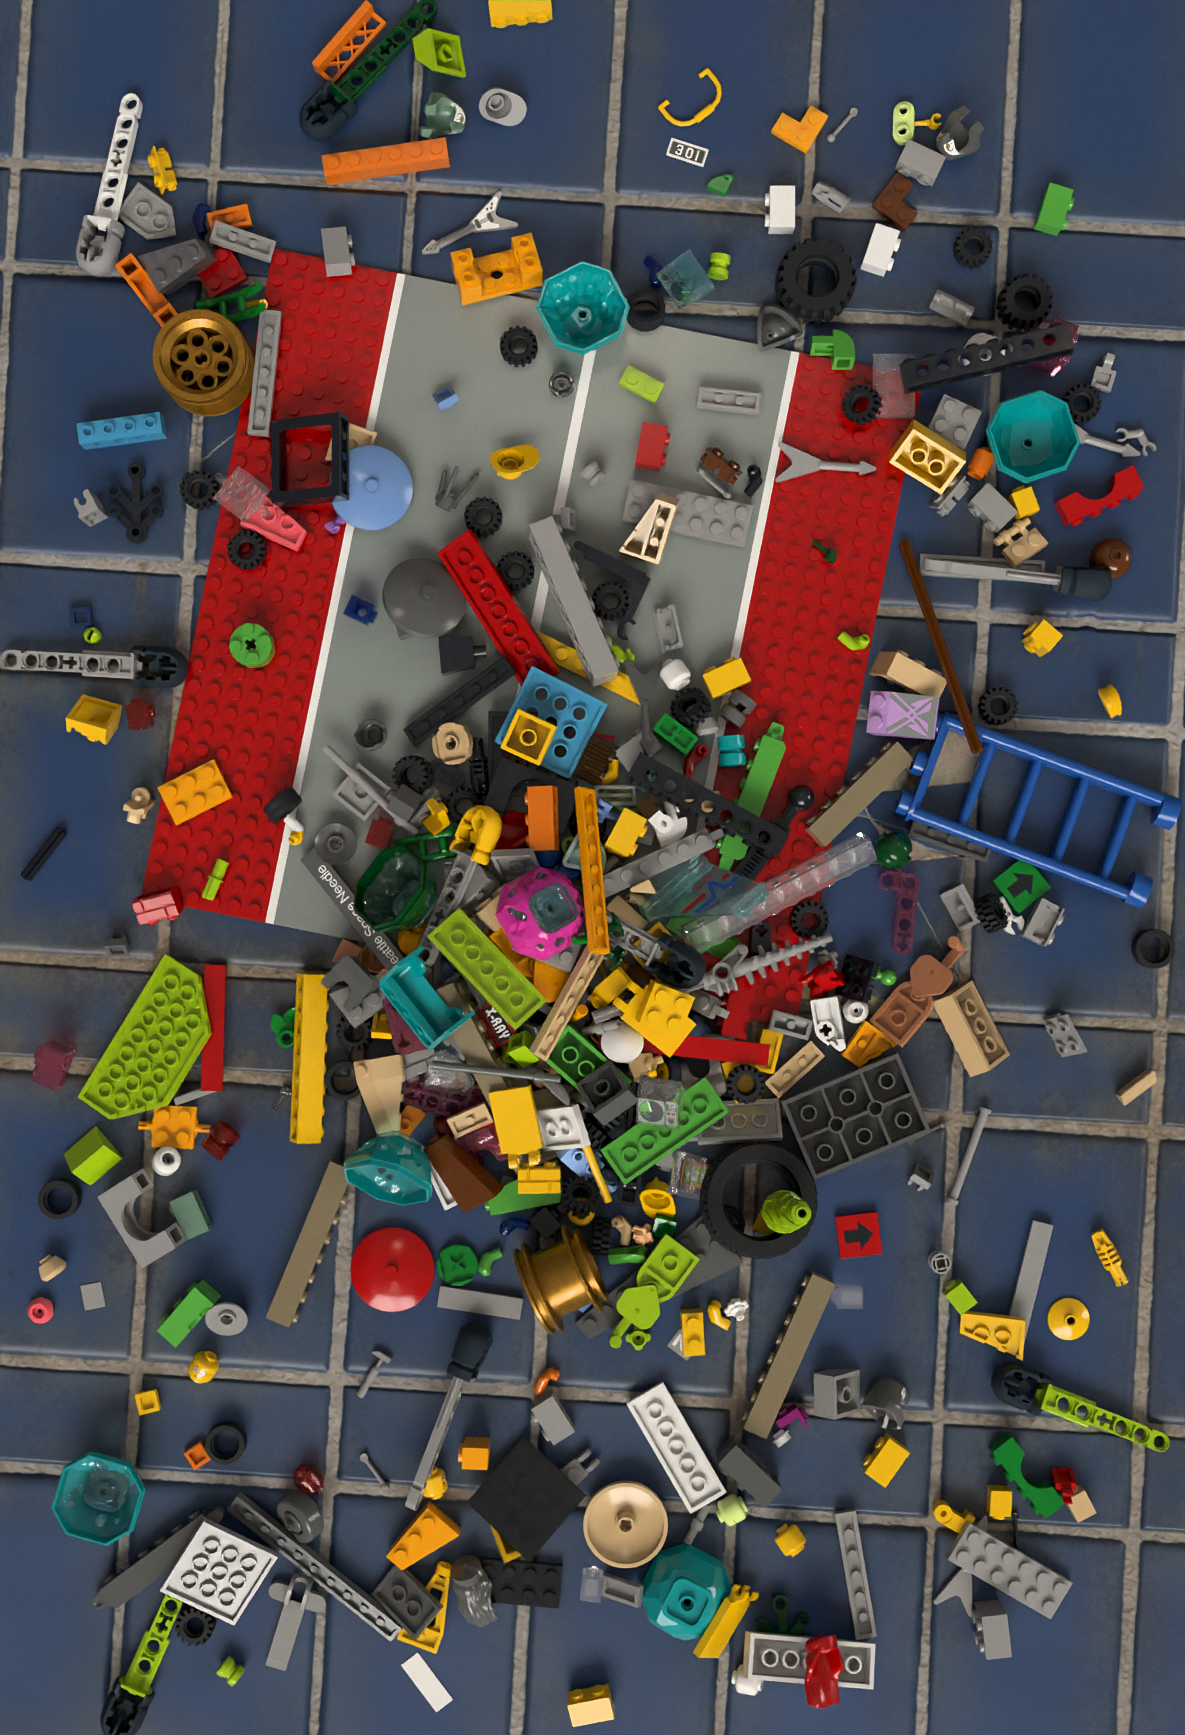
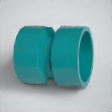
(731, 750)

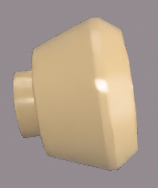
(51, 1267)

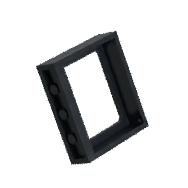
(339, 486)

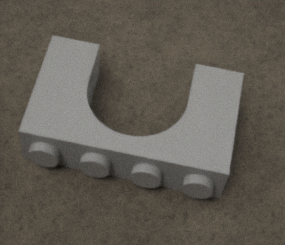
(143, 1244)

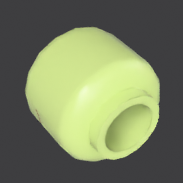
(731, 1510)

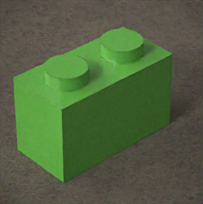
(1053, 209)

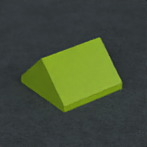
(92, 1156)

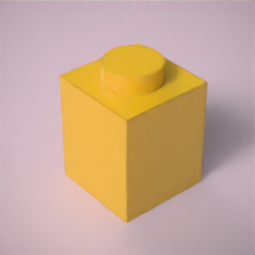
(1024, 502)
(999, 1501)

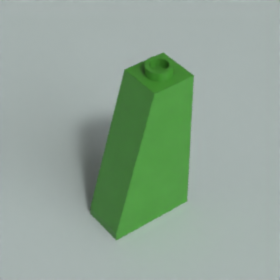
(509, 1199)

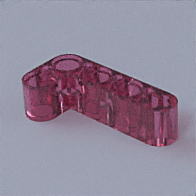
(899, 912)
(442, 1106)

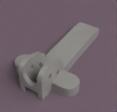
(291, 1617)

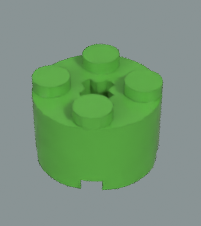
(257, 635)

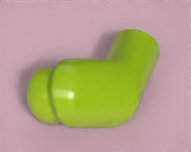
(854, 643)

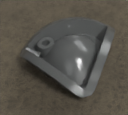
(776, 327)

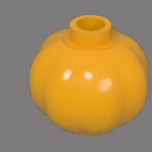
(410, 939)

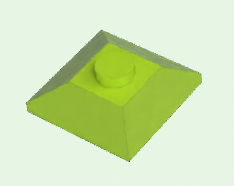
(440, 52)

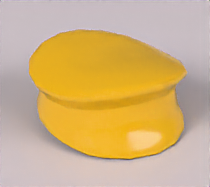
(1111, 700)

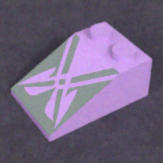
(902, 715)

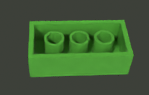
(578, 1056)

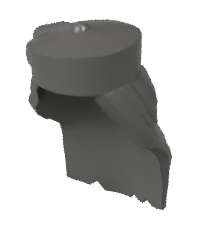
(473, 1591)

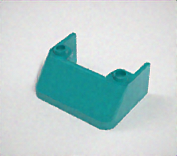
(419, 1002)

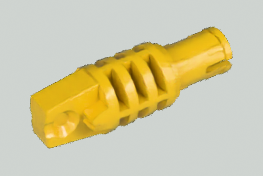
(1109, 1256)

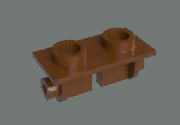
(716, 459)

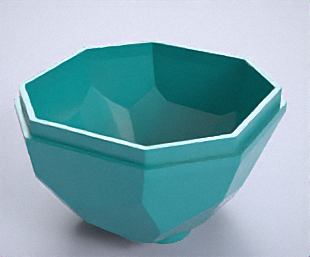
(1044, 423)
(680, 1575)

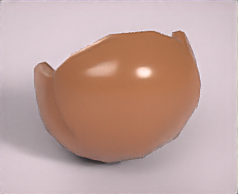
(371, 961)

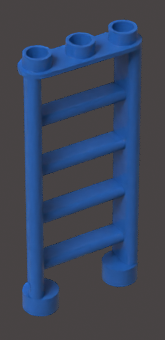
(1164, 813)

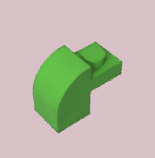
(838, 346)

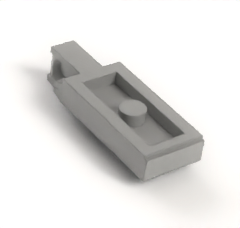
(708, 1005)

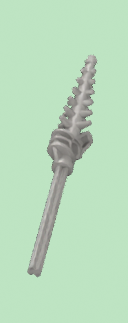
(736, 965)

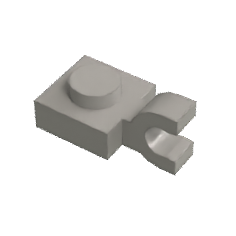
(1103, 376)

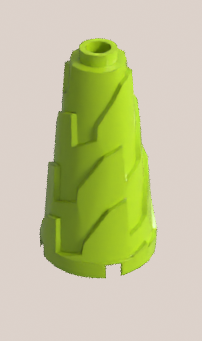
(785, 1211)

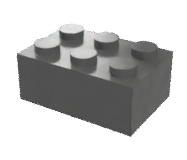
(748, 1471)

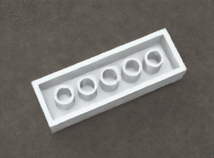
(784, 1659)

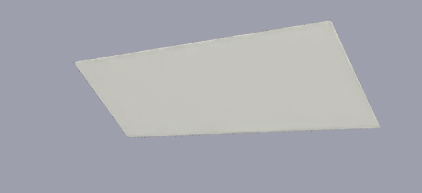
(427, 1682)

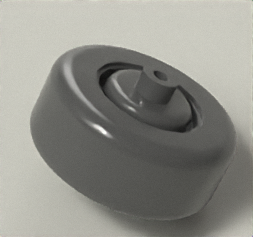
(300, 1516)

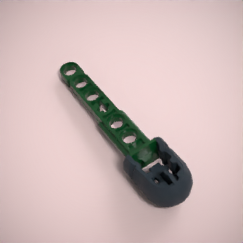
(344, 92)

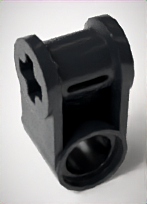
(755, 939)

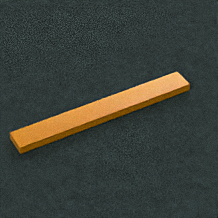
(591, 871)

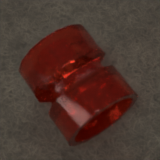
(222, 1138)

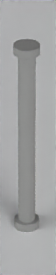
(968, 1155)

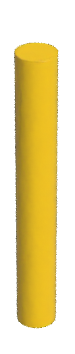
(597, 1174)

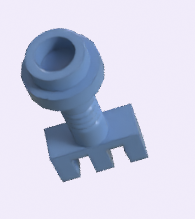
(605, 812)

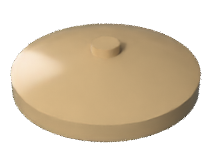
(625, 1524)

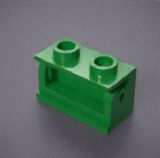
(675, 734)

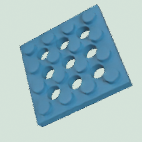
(574, 698)

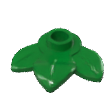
(282, 1026)

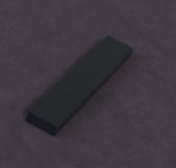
(460, 701)

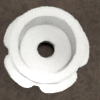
(781, 1437)

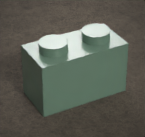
(190, 1214)

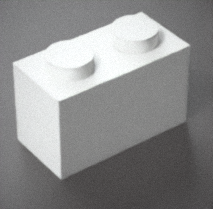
(780, 210)
(880, 249)

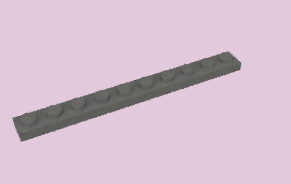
(314, 1566)

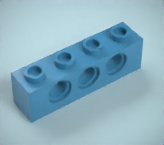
(121, 430)

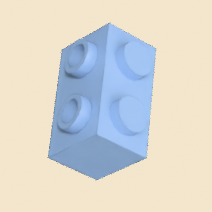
(577, 1161)

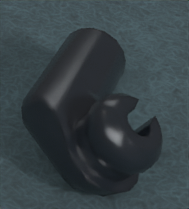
(755, 479)

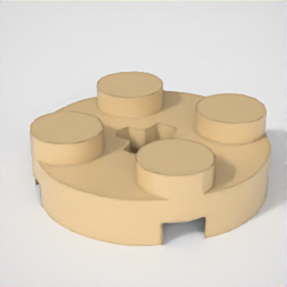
(463, 746)

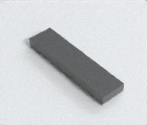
(948, 841)

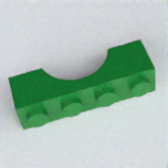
(1042, 1494)

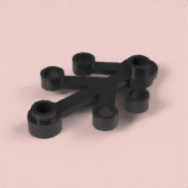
(137, 506)

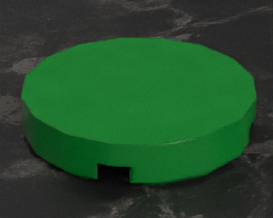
(457, 1264)

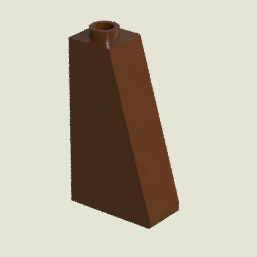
(461, 1173)

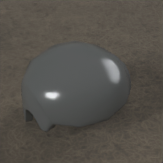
(371, 735)

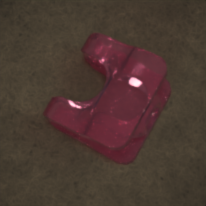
(482, 1139)

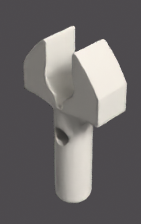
(1019, 920)

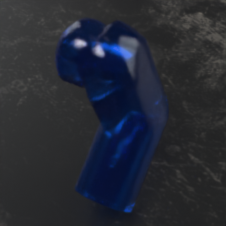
(513, 1223)

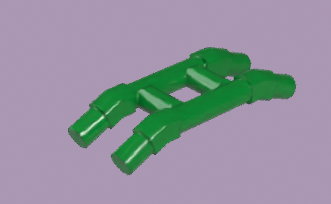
(240, 296)
(420, 839)

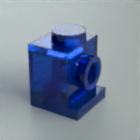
(355, 605)

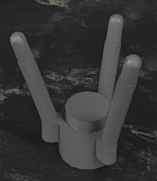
(444, 498)

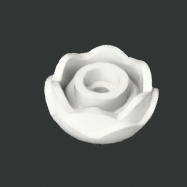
(855, 1017)

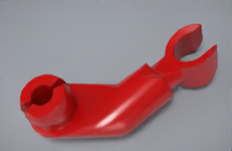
(693, 758)

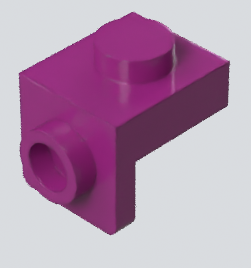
(789, 1414)

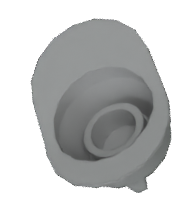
(502, 106)

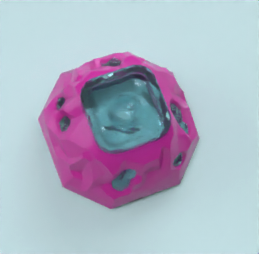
(526, 917)

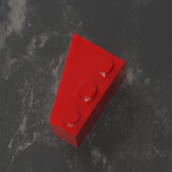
(739, 1005)

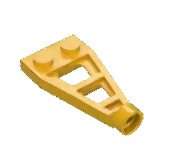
(432, 1635)

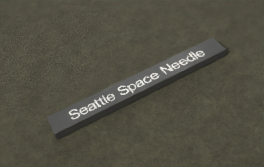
(343, 898)

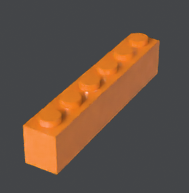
(386, 161)

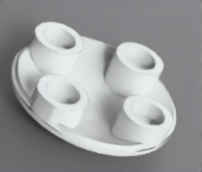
(622, 1044)

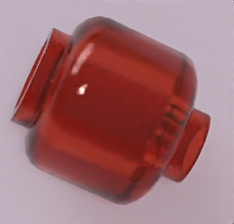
(308, 1479)

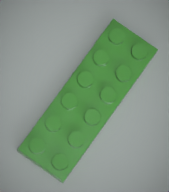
(648, 1144)

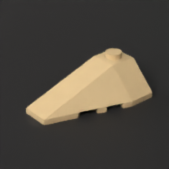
(380, 1087)

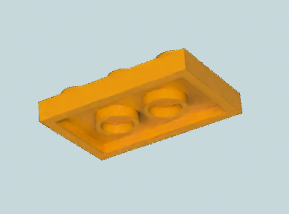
(195, 792)

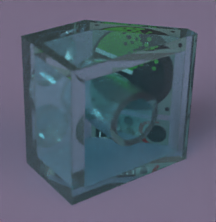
(685, 280)

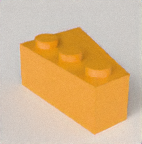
(422, 1536)

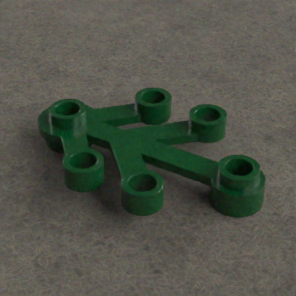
(782, 1621)

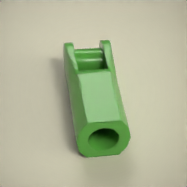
(633, 1254)

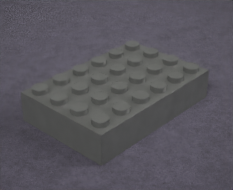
(854, 1115)

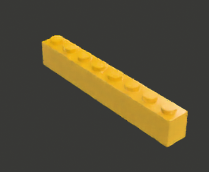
(308, 1059)

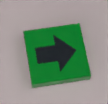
(1021, 885)

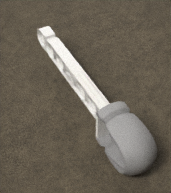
(93, 252)

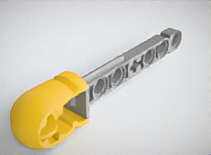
(478, 826)

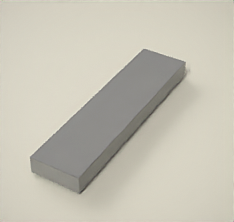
(480, 1302)

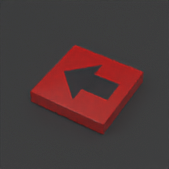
(858, 1234)

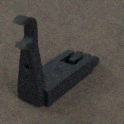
(623, 570)

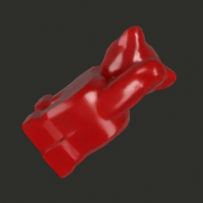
(824, 979)

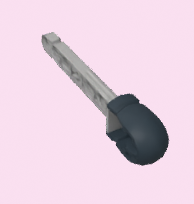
(1080, 581)
(129, 664)
(687, 974)
(467, 1357)

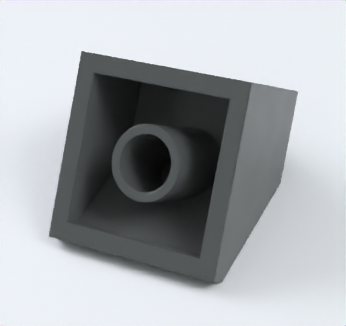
(607, 1092)

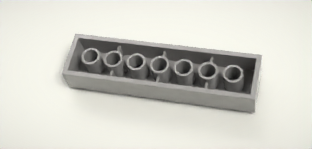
(573, 602)

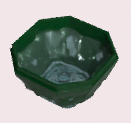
(396, 891)

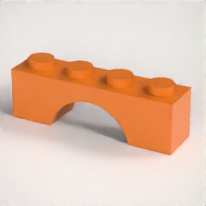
(145, 290)

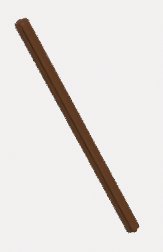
(940, 647)

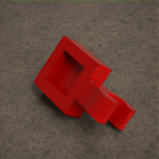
(1064, 1480)

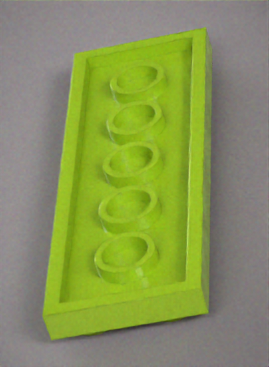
(487, 969)

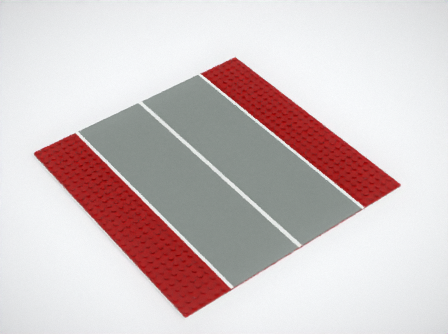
(377, 354)

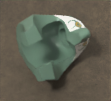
(442, 116)

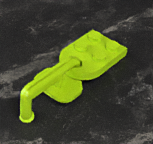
(667, 1269)

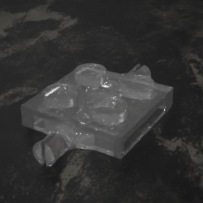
(241, 494)

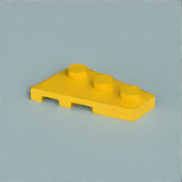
(997, 1330)

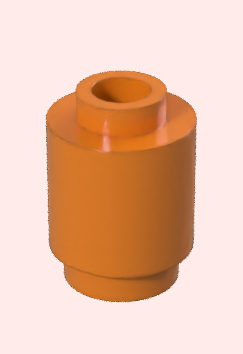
(980, 463)

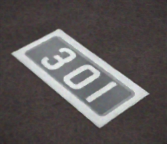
(687, 152)

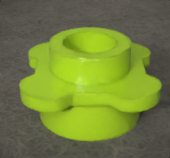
(638, 1344)

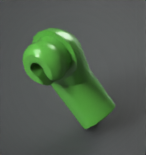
(486, 1260)

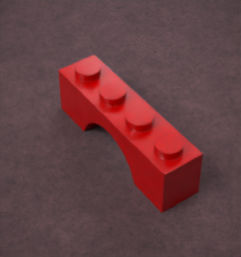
(1076, 507)

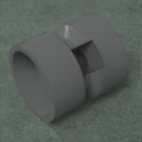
(733, 715)

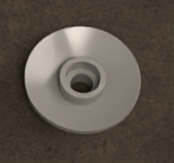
(226, 1319)

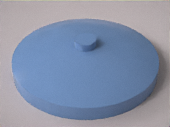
(377, 489)

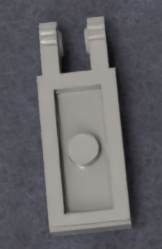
(575, 1470)

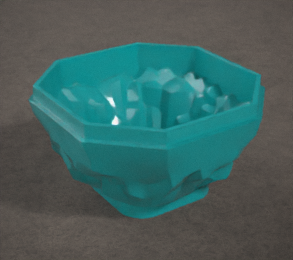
(585, 291)

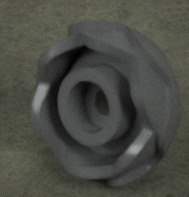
(564, 378)

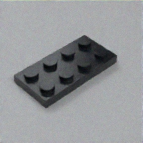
(524, 1582)

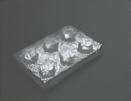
(888, 384)

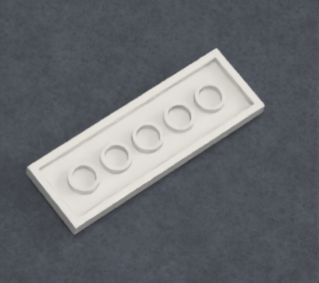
(676, 1447)

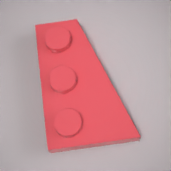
(276, 526)

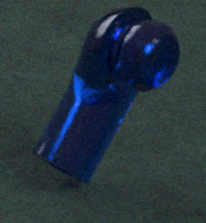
(198, 218)
(654, 267)

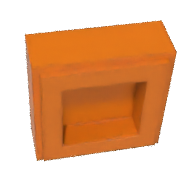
(197, 1455)

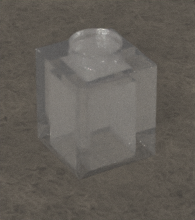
(848, 1296)
(591, 1584)

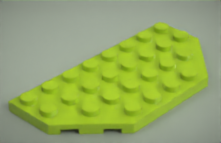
(152, 1045)

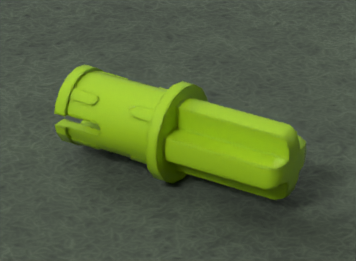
(215, 879)

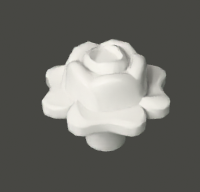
(736, 1308)

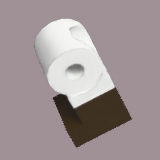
(659, 821)

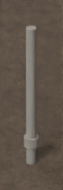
(368, 788)

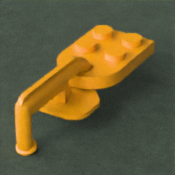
(545, 978)

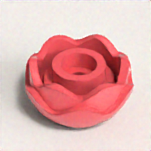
(46, 1307)

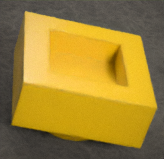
(148, 1401)

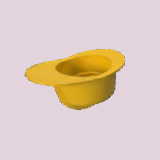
(514, 460)
(656, 1200)

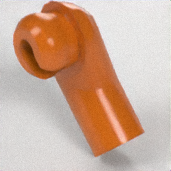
(543, 1380)

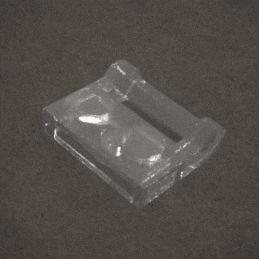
(692, 1175)

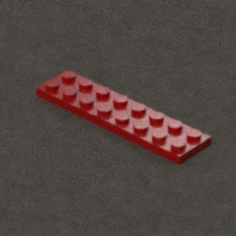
(496, 606)

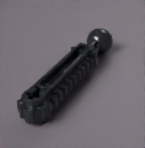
(800, 799)

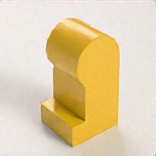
(951, 1517)

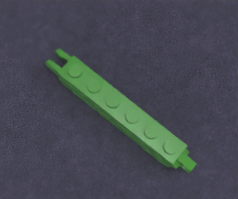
(754, 790)

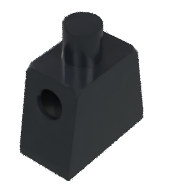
(459, 653)

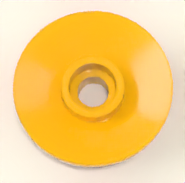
(1061, 1311)

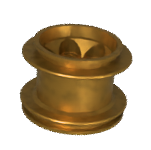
(179, 338)
(560, 1279)

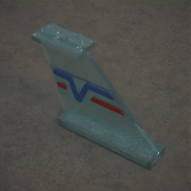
(705, 892)

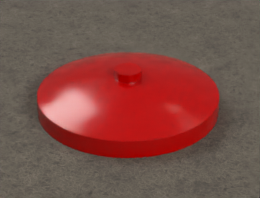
(392, 1269)

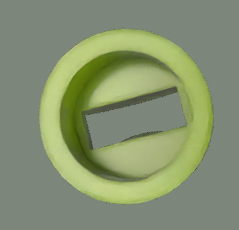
(95, 638)

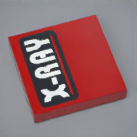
(495, 1024)

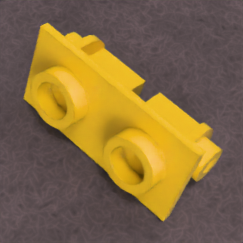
(159, 162)

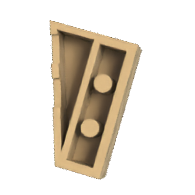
(908, 674)

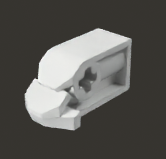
(828, 1012)

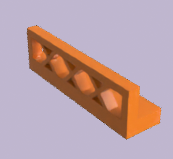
(341, 40)

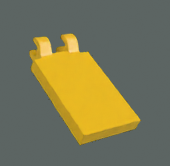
(663, 1041)
(517, 1124)
(724, 1622)

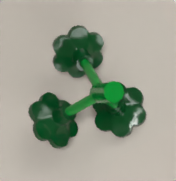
(615, 955)

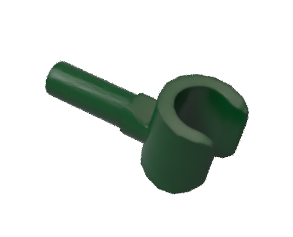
(830, 554)

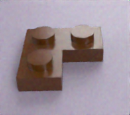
(891, 203)

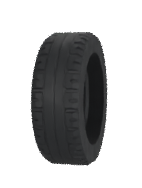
(712, 1192)

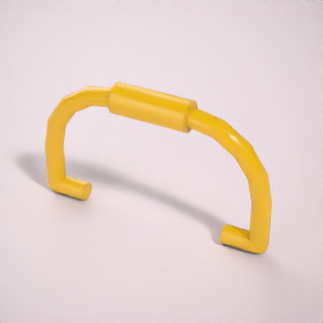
(704, 112)

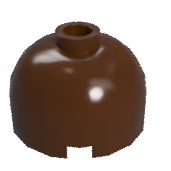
(1113, 555)

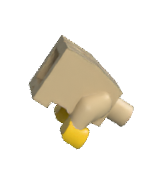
(645, 1065)

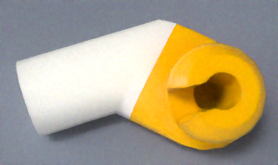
(297, 830)

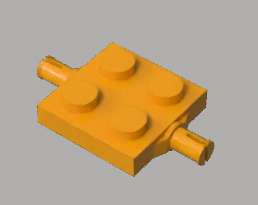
(175, 1127)

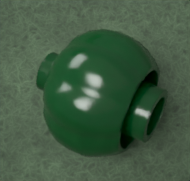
(893, 849)

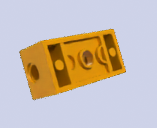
(519, 268)

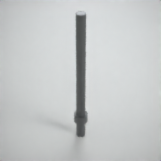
(538, 1076)

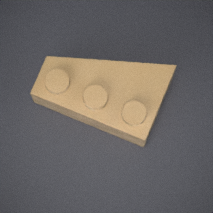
(653, 530)

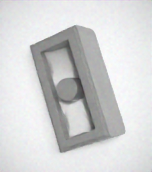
(789, 1024)

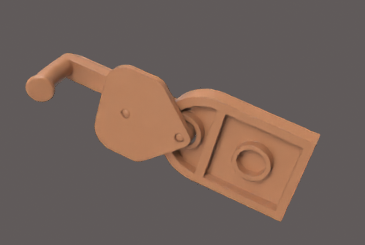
(901, 1012)

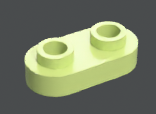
(903, 122)

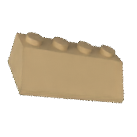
(971, 1029)

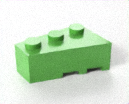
(188, 1312)

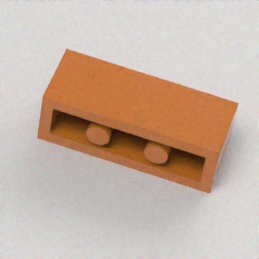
(542, 818)

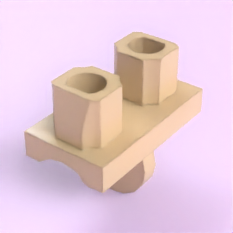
(138, 805)

